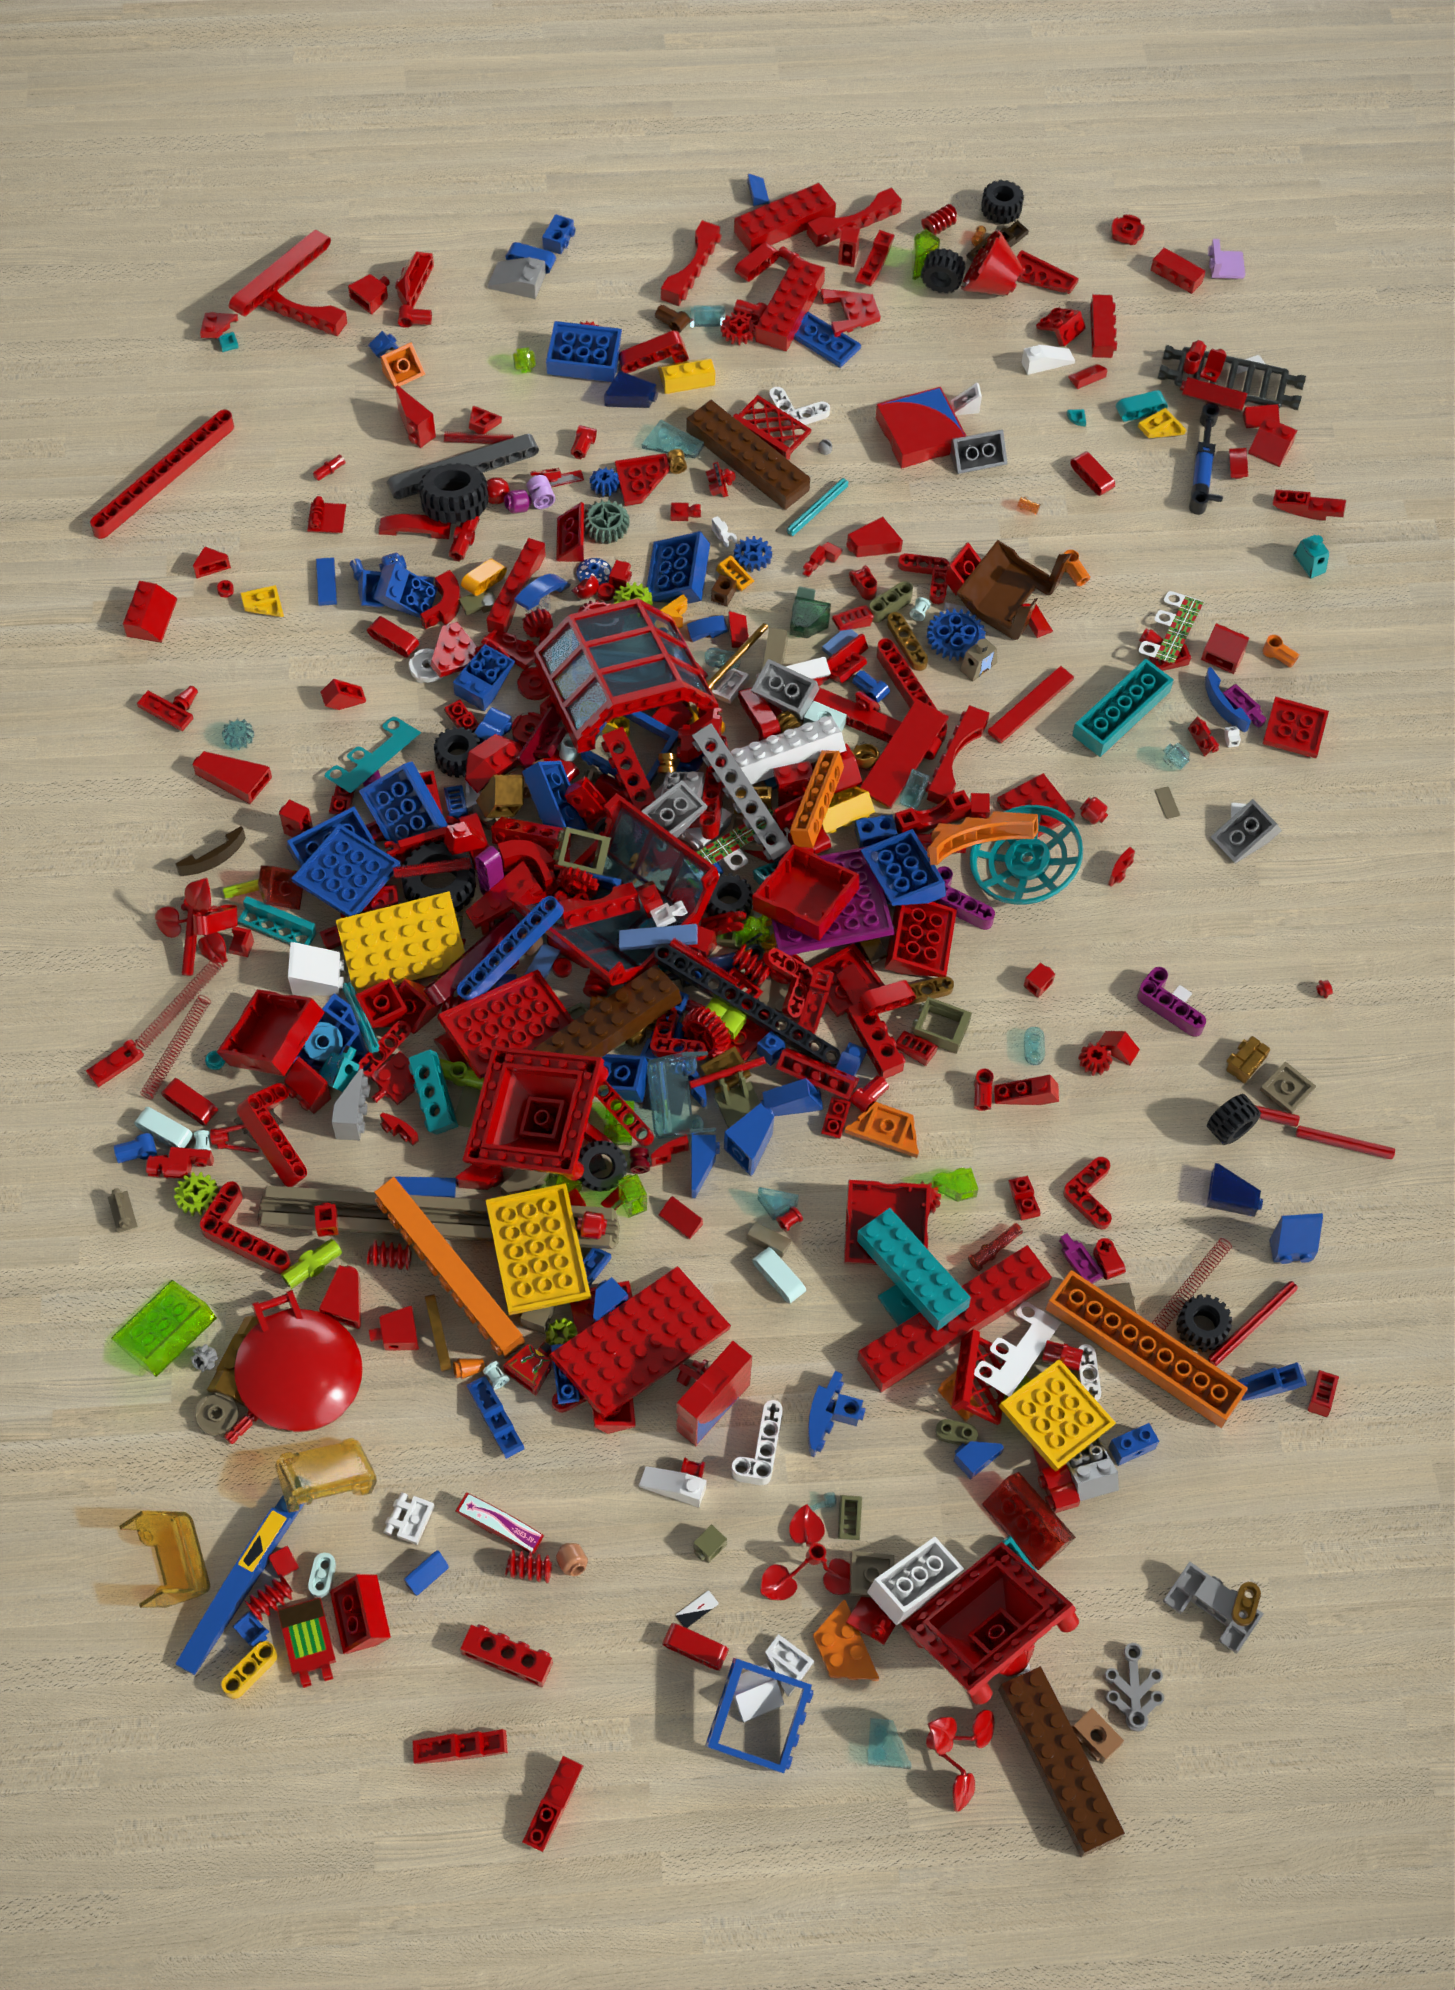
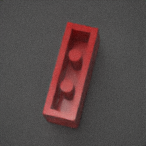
(1177, 270)

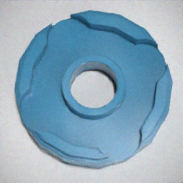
(334, 1039)

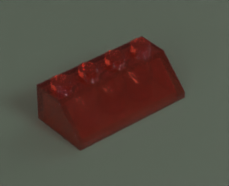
(1028, 1520)

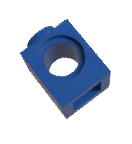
(770, 1047)
(844, 1402)

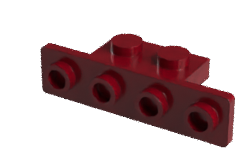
(543, 740)

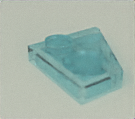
(885, 1745)

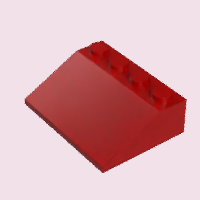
(921, 939)

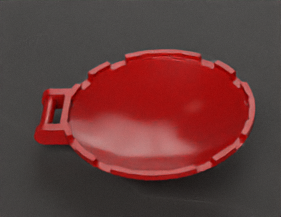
(297, 1367)

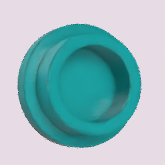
(214, 1060)

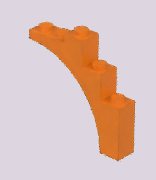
(973, 831)

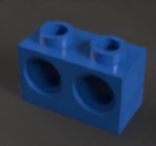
(558, 234)
(874, 828)

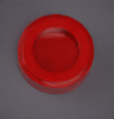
(606, 592)
(562, 967)

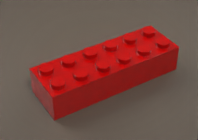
(784, 217)
(790, 304)

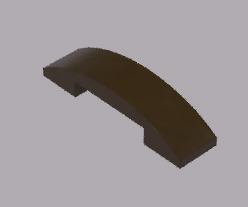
(215, 857)

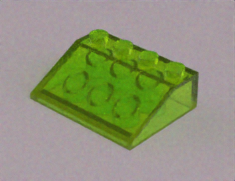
(164, 1327)

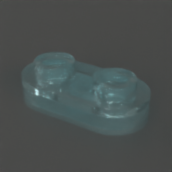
(721, 657)
(1034, 1047)

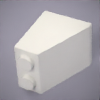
(315, 971)

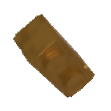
(1248, 1058)

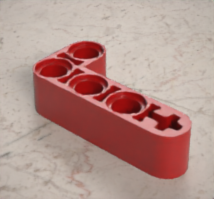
(653, 351)
(759, 714)

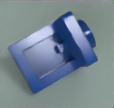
(382, 343)
(251, 1629)

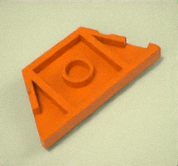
(886, 1128)
(843, 1647)

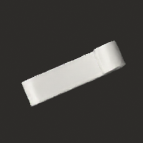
(764, 1442)

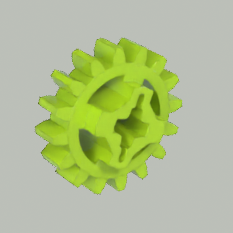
(633, 592)
(188, 1189)

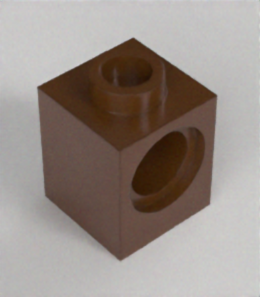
(723, 590)

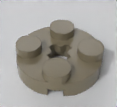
(220, 1425)

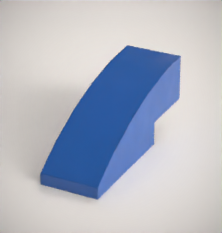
(1273, 1381)

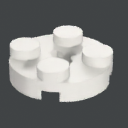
(418, 669)

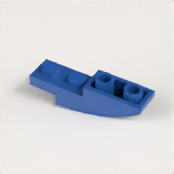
(820, 1419)

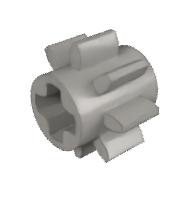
(204, 1357)

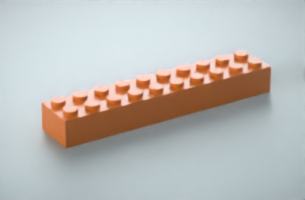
(452, 1271)
(1146, 1349)

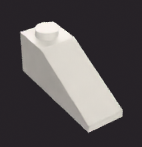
(1044, 358)
(674, 1485)

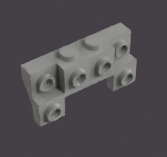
(1214, 1599)

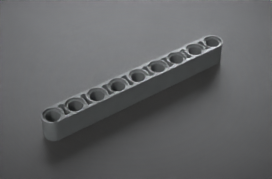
(483, 459)

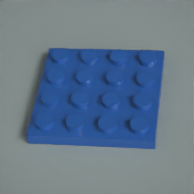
(346, 871)

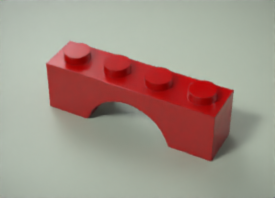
(951, 809)
(580, 912)

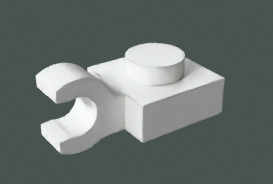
(720, 530)
(665, 914)

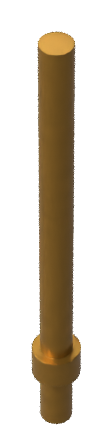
(736, 656)

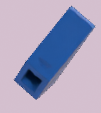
(565, 1389)

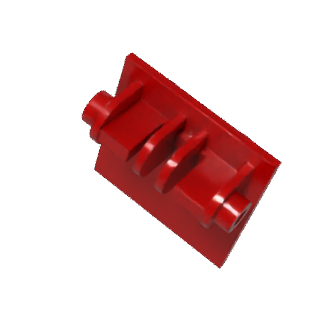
(326, 516)
(871, 1620)

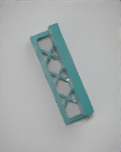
(279, 917)

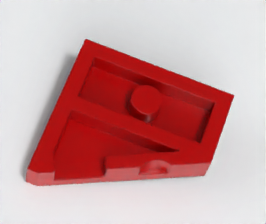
(216, 323)
(483, 420)

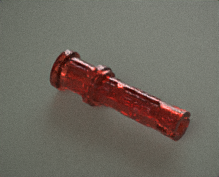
(989, 1251)

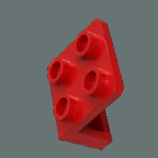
(1065, 323)
(792, 781)

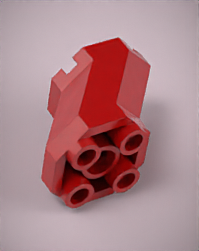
(687, 751)

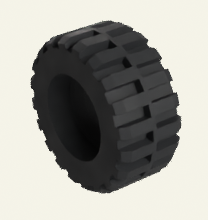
(453, 493)
(460, 889)

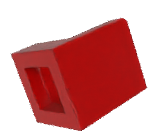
(241, 942)

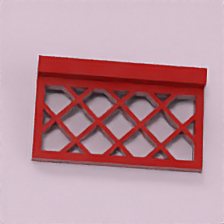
(764, 433)
(964, 1386)

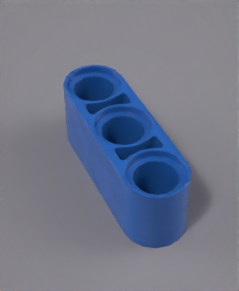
(519, 250)

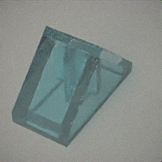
(915, 789)
(776, 1202)

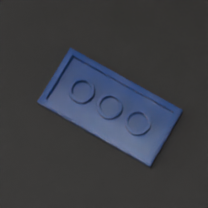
(820, 338)

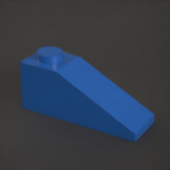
(702, 1159)

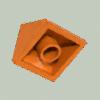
(401, 365)

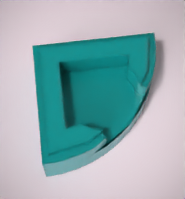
(1077, 417)

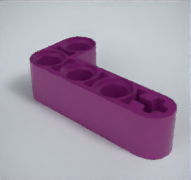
(489, 869)
(986, 914)
(1173, 1004)

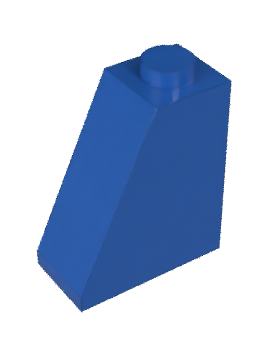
(793, 1098)

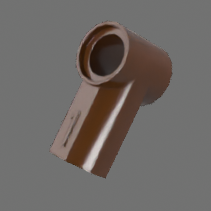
(676, 320)

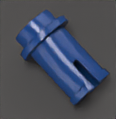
(357, 569)

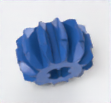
(604, 481)

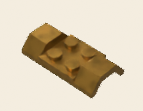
(225, 1374)

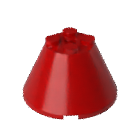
(993, 268)

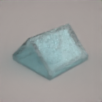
(707, 315)

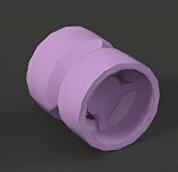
(540, 492)

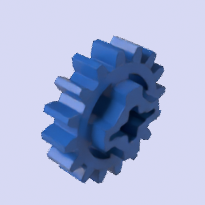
(753, 553)

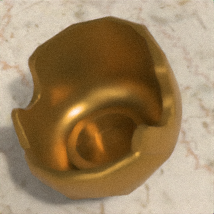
(866, 755)

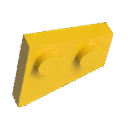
(1161, 425)
(263, 601)

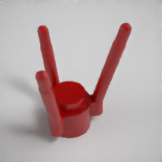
(221, 1136)

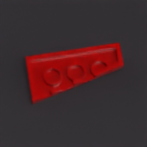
(1044, 274)

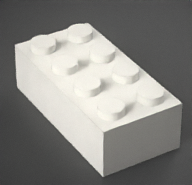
(915, 1580)

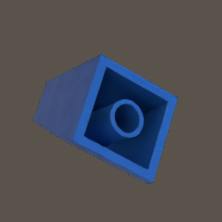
(749, 1137)

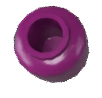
(517, 501)

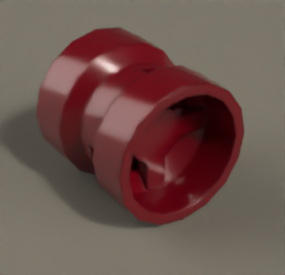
(639, 1160)

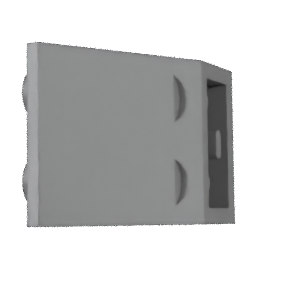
(350, 1108)
(1093, 1472)

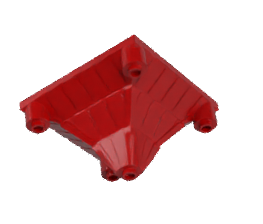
(534, 1111)
(989, 1620)

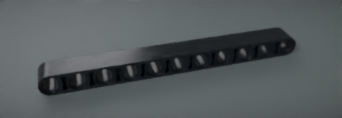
(740, 997)

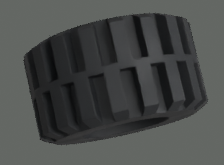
(1002, 201)
(943, 270)
(450, 741)
(734, 887)
(1233, 1119)
(618, 1165)
(1209, 1308)

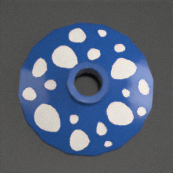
(601, 571)

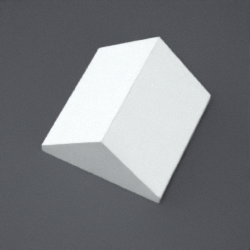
(756, 1695)

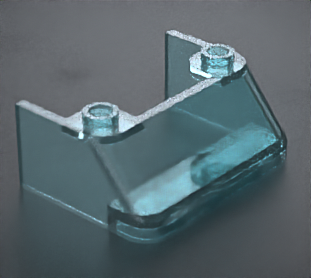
(671, 1095)

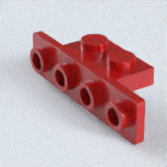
(846, 661)

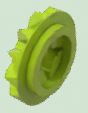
(563, 1324)

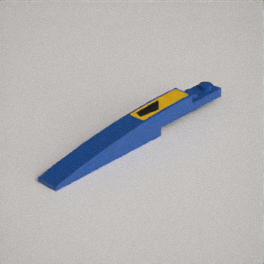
(236, 1586)

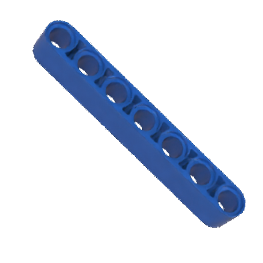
(515, 940)

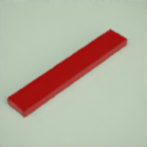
(1030, 704)

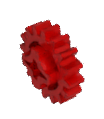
(738, 328)
(577, 881)

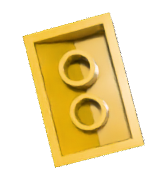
(687, 375)
(847, 807)

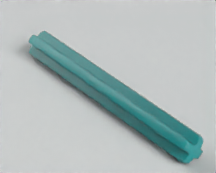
(817, 507)
(362, 1020)

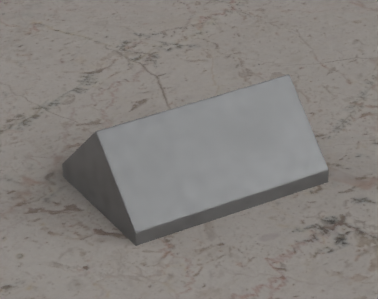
(978, 451)

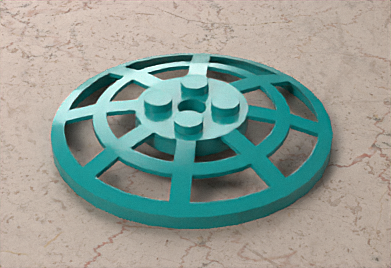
(1034, 868)

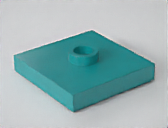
(897, 1305)

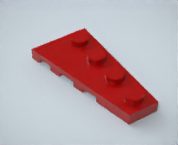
(497, 899)

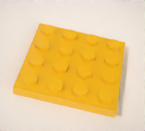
(1057, 1415)

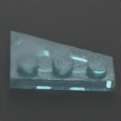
(667, 437)

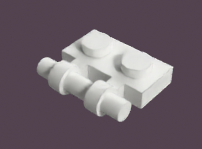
(414, 1521)

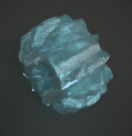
(238, 734)

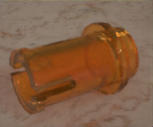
(979, 234)
(1028, 505)

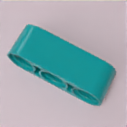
(1141, 405)

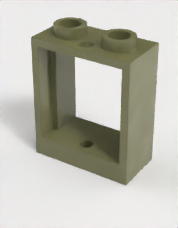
(600, 856)
(945, 1010)

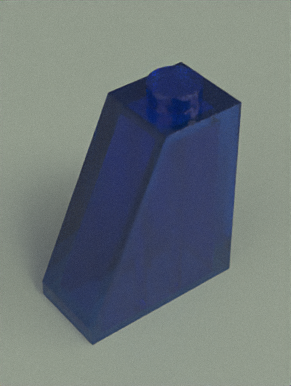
(630, 392)
(1232, 1193)

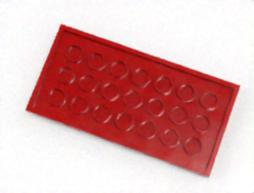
(640, 1342)

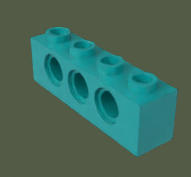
(446, 1118)

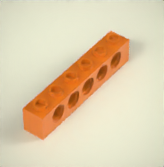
(817, 799)

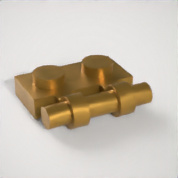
(723, 1061)

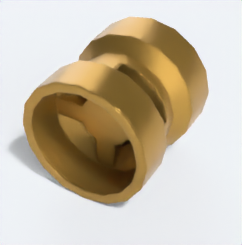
(676, 460)
(667, 762)

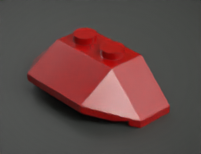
(414, 277)
(490, 758)

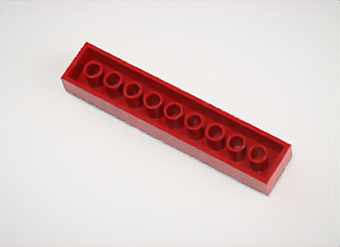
(917, 1341)

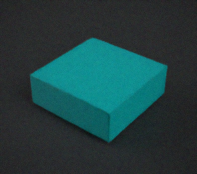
(228, 342)

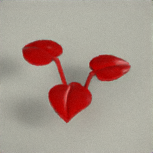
(198, 896)
(808, 1529)
(941, 1740)

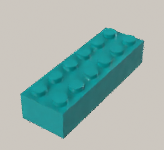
(1122, 707)
(913, 1269)

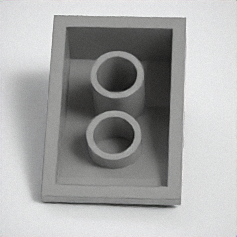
(519, 277)
(785, 688)
(676, 809)
(1246, 832)

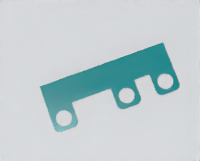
(373, 761)

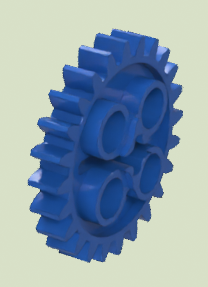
(948, 629)

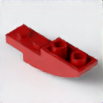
(1304, 505)
(553, 1804)

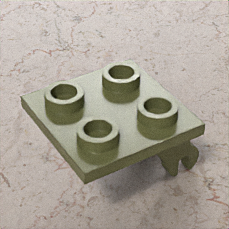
(737, 1101)

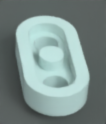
(322, 1576)

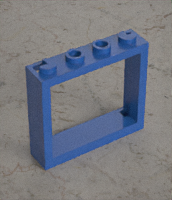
(648, 723)
(725, 1703)

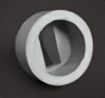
(825, 447)

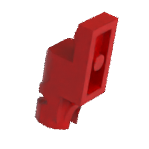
(179, 1162)

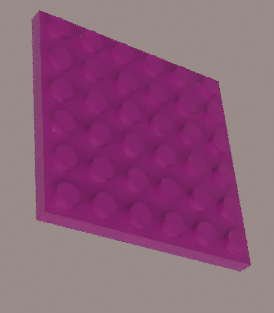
(861, 920)

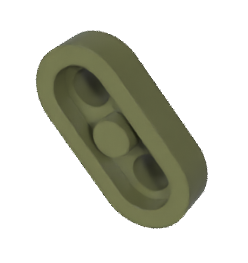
(956, 1432)

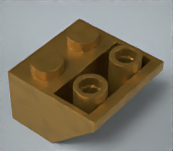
(502, 796)

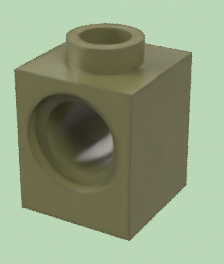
(709, 1544)

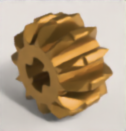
(787, 721)

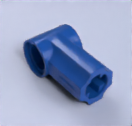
(870, 686)
(141, 1148)

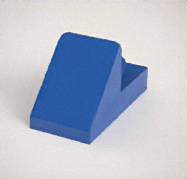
(851, 1059)

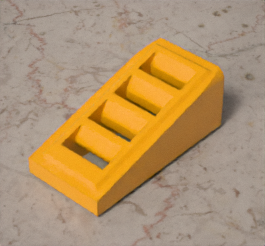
(734, 566)

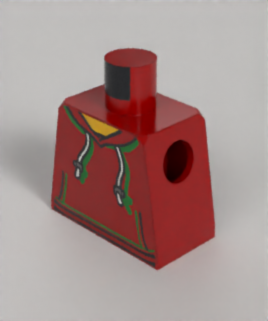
(530, 1367)

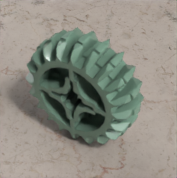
(614, 525)

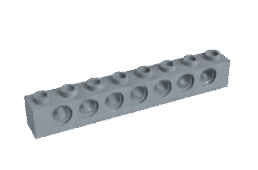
(708, 736)

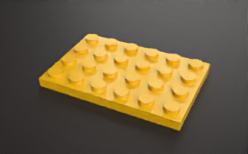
(401, 941)
(537, 1249)

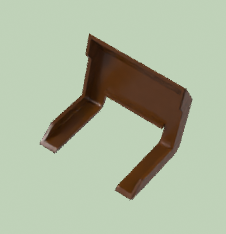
(1004, 584)

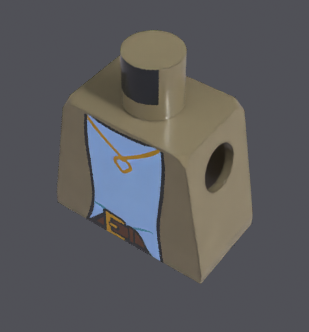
(979, 659)

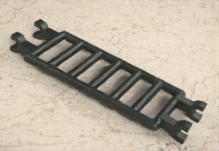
(1286, 378)

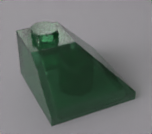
(809, 617)

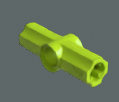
(467, 1078)
(311, 1263)

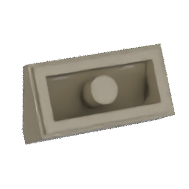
(767, 1238)

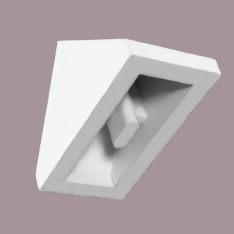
(968, 401)

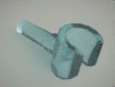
(829, 1501)

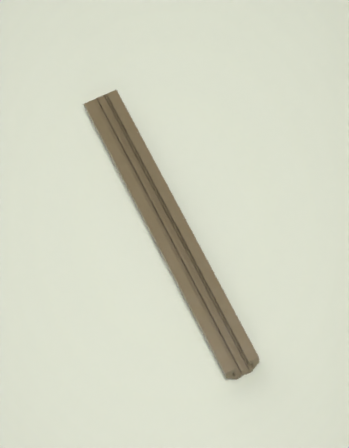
(359, 1213)

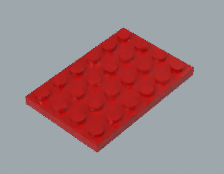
(509, 1017)

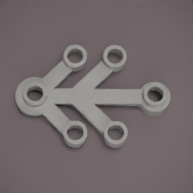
(1134, 1691)

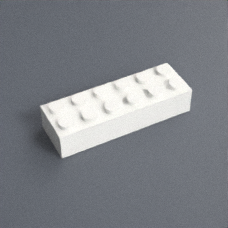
(789, 748)

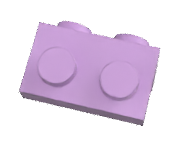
(1225, 263)

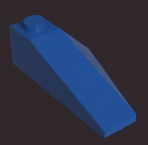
(367, 585)

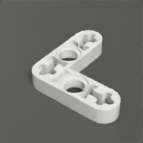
(813, 409)
(1094, 1383)

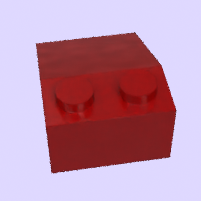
(416, 418)

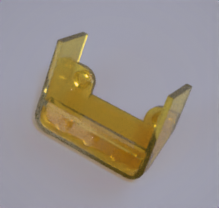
(177, 1554)

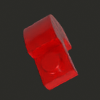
(449, 605)
(532, 854)

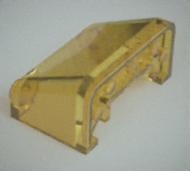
(324, 1473)

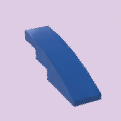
(495, 1417)

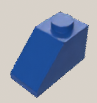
(607, 1298)
(976, 1456)

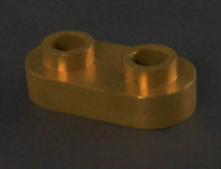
(1246, 1605)

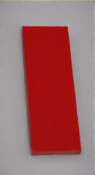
(904, 753)

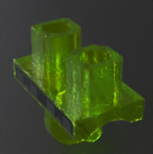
(754, 930)

